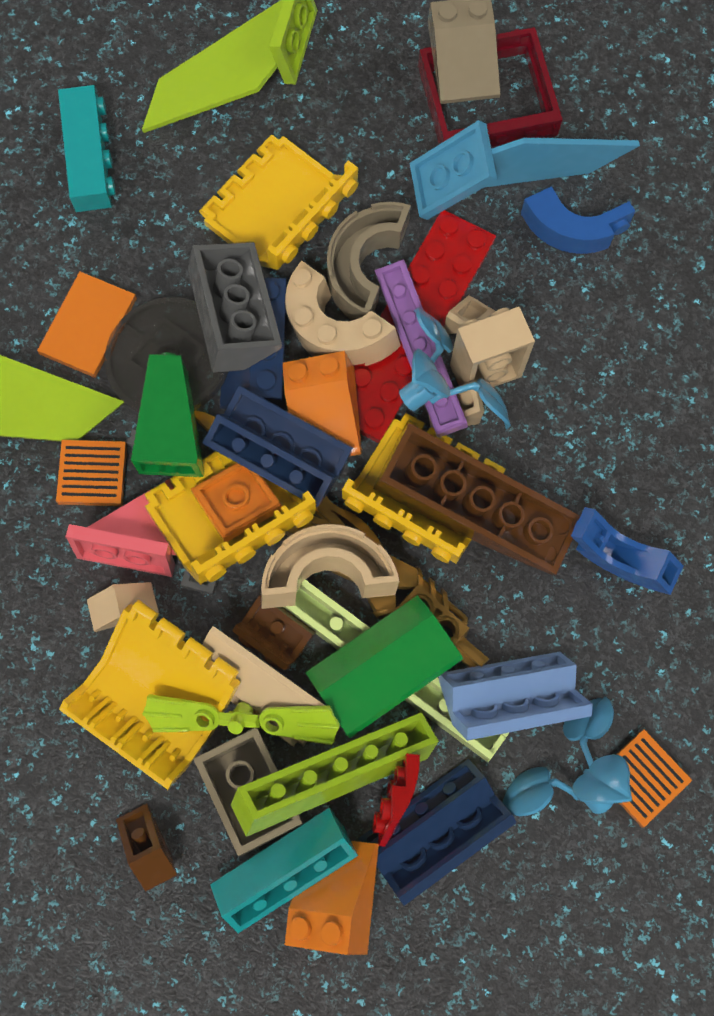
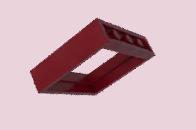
(502, 132)

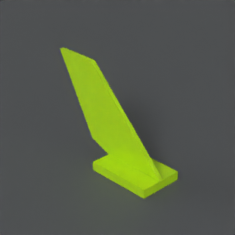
(235, 64)
(48, 406)

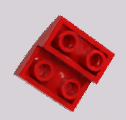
(398, 798)

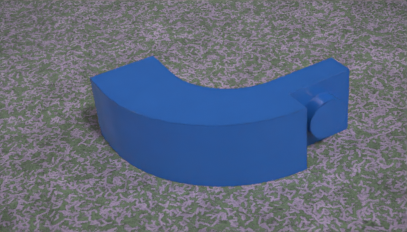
(570, 231)
(624, 557)

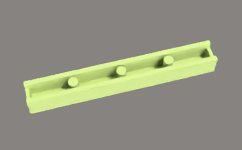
(340, 627)

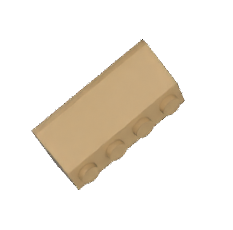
(260, 683)

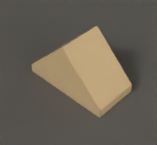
(109, 604)

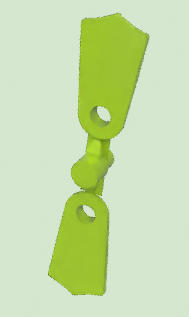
(297, 722)

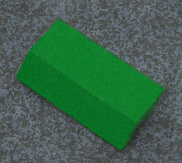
(384, 666)

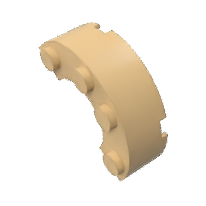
(363, 339)
(328, 549)

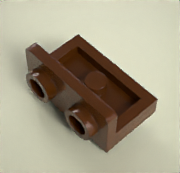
(274, 634)

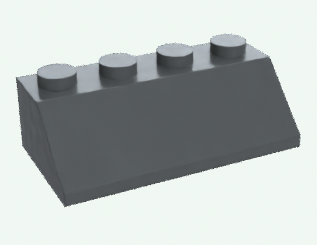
(233, 305)

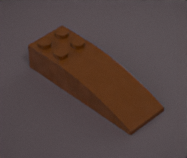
(476, 500)

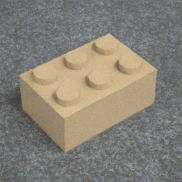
(492, 348)

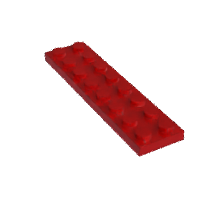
(441, 279)

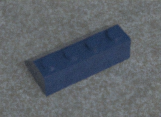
(267, 375)

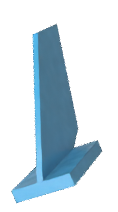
(469, 164)

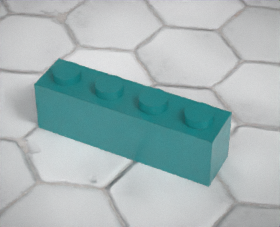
(85, 148)
(283, 870)

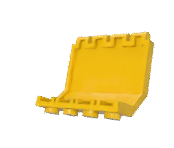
(277, 201)
(388, 513)
(196, 539)
(142, 661)

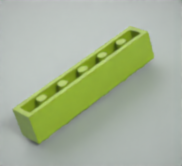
(330, 774)

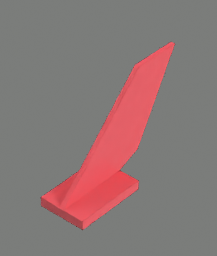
(125, 540)

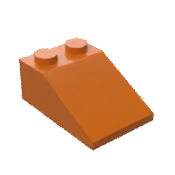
(325, 395)
(338, 908)

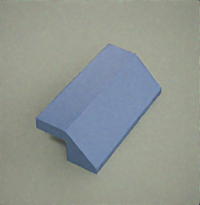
(513, 695)

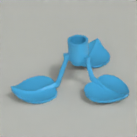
(428, 381)
(600, 785)

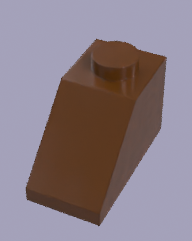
(145, 848)

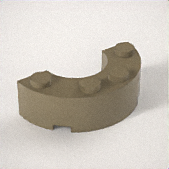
(352, 241)

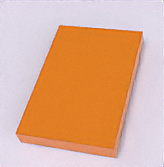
(85, 324)

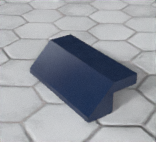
(278, 445)
(441, 831)

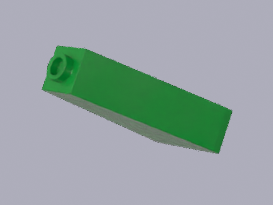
(166, 424)

